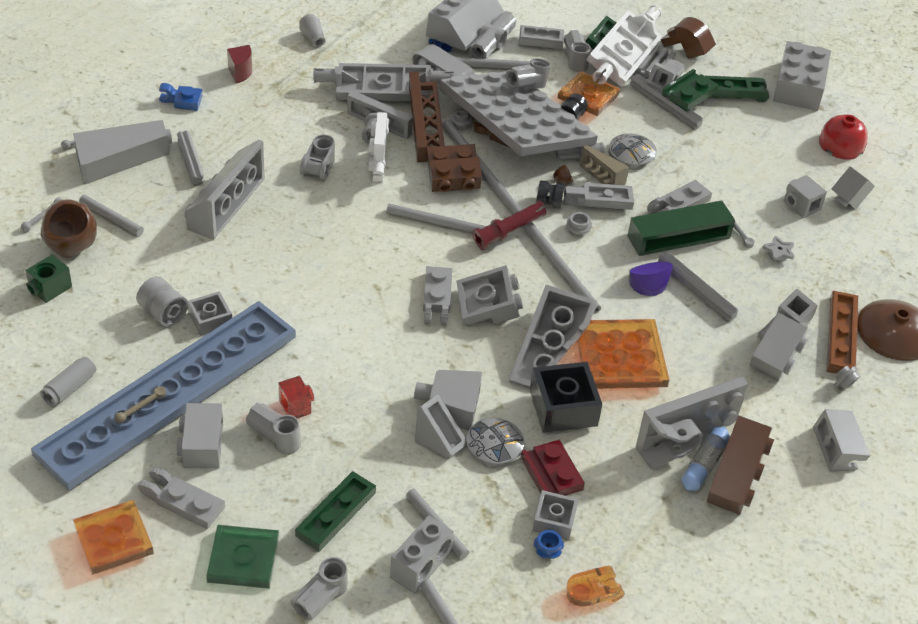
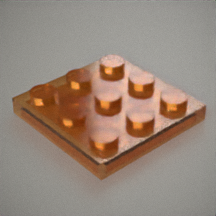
(624, 353)

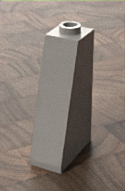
(120, 148)

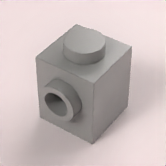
(852, 188)
(805, 196)

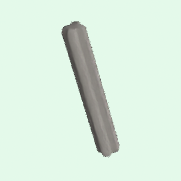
(655, 94)
(700, 287)

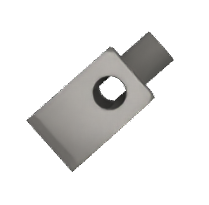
(458, 392)

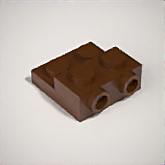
(454, 168)

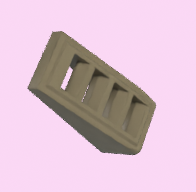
(610, 170)

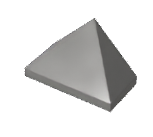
(438, 429)

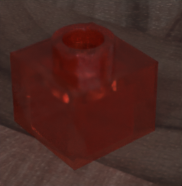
(295, 397)

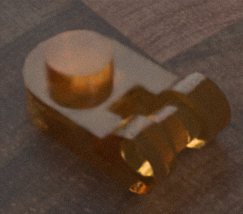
(584, 590)

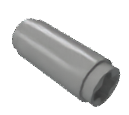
(68, 381)

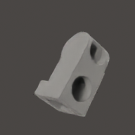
(665, 74)

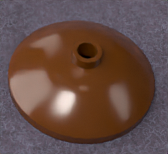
(890, 328)

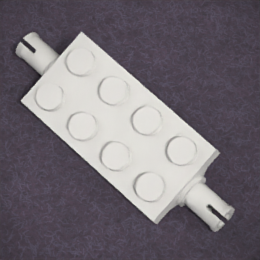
(625, 46)

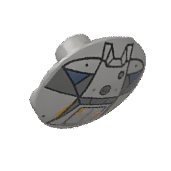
(632, 150)
(495, 441)

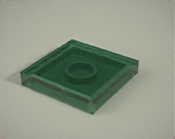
(243, 556)

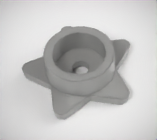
(779, 250)

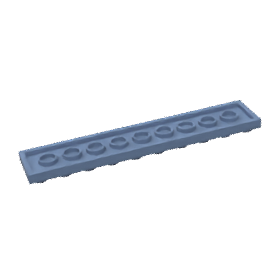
(188, 378)

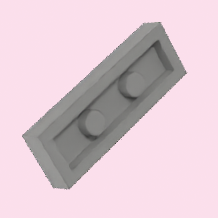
(361, 105)

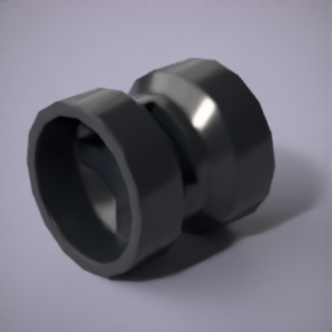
(575, 105)
(556, 193)

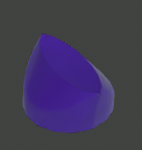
(650, 278)

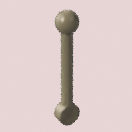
(159, 393)

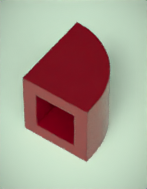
(240, 62)

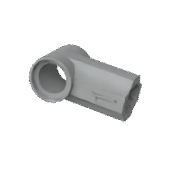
(577, 51)
(530, 75)
(279, 428)
(320, 589)

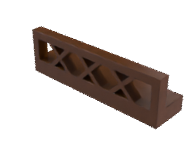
(418, 104)

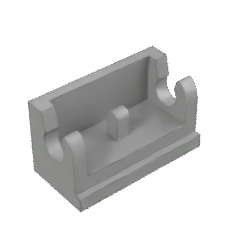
(840, 439)

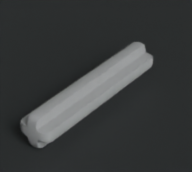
(190, 157)

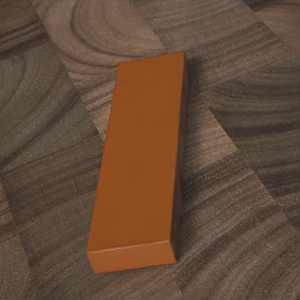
(842, 331)

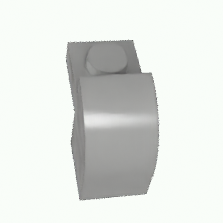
(796, 307)

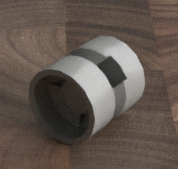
(162, 301)

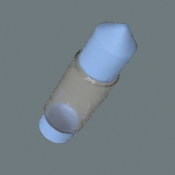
(705, 458)

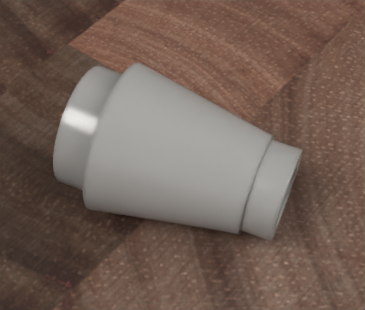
(312, 29)

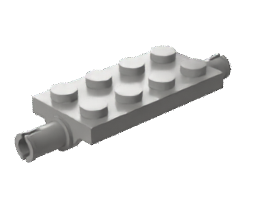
(378, 81)

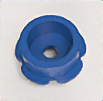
(548, 538)

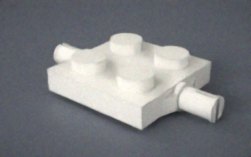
(377, 146)

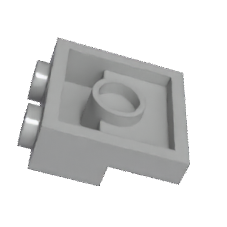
(489, 296)

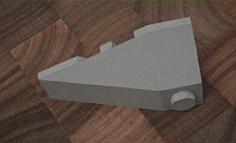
(552, 332)

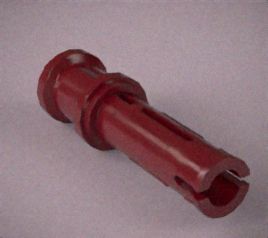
(499, 229)

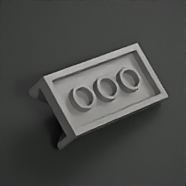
(687, 420)

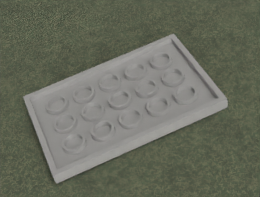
(519, 116)

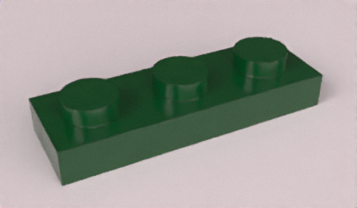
(335, 511)

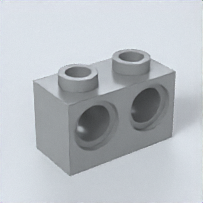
(421, 554)

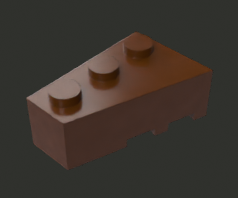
(740, 465)

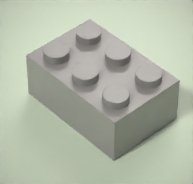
(802, 75)

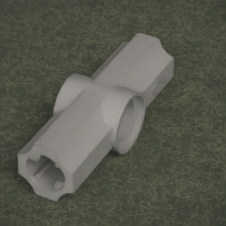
(493, 35)

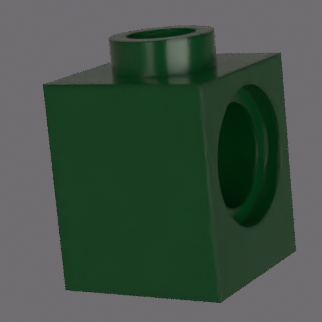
(48, 278)

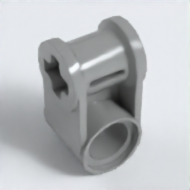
(319, 157)

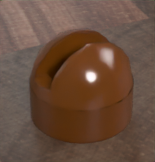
(563, 175)

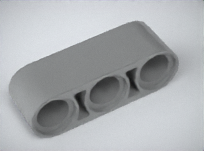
(441, 61)

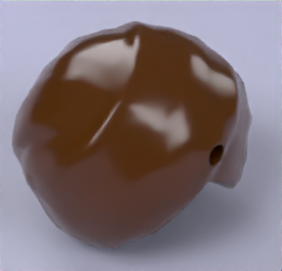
(68, 227)

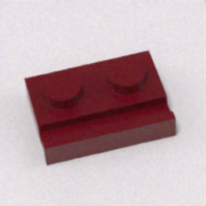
(552, 469)

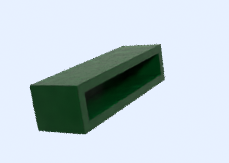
(680, 228)

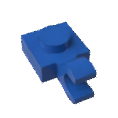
(183, 98)

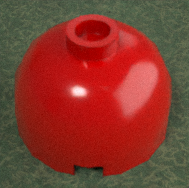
(844, 136)

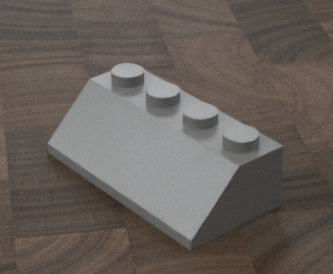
(461, 21)
(227, 191)

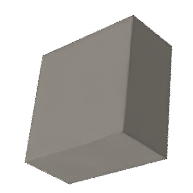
(209, 312)
(555, 513)

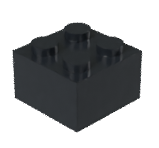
(565, 397)

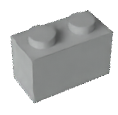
(779, 346)
(201, 435)

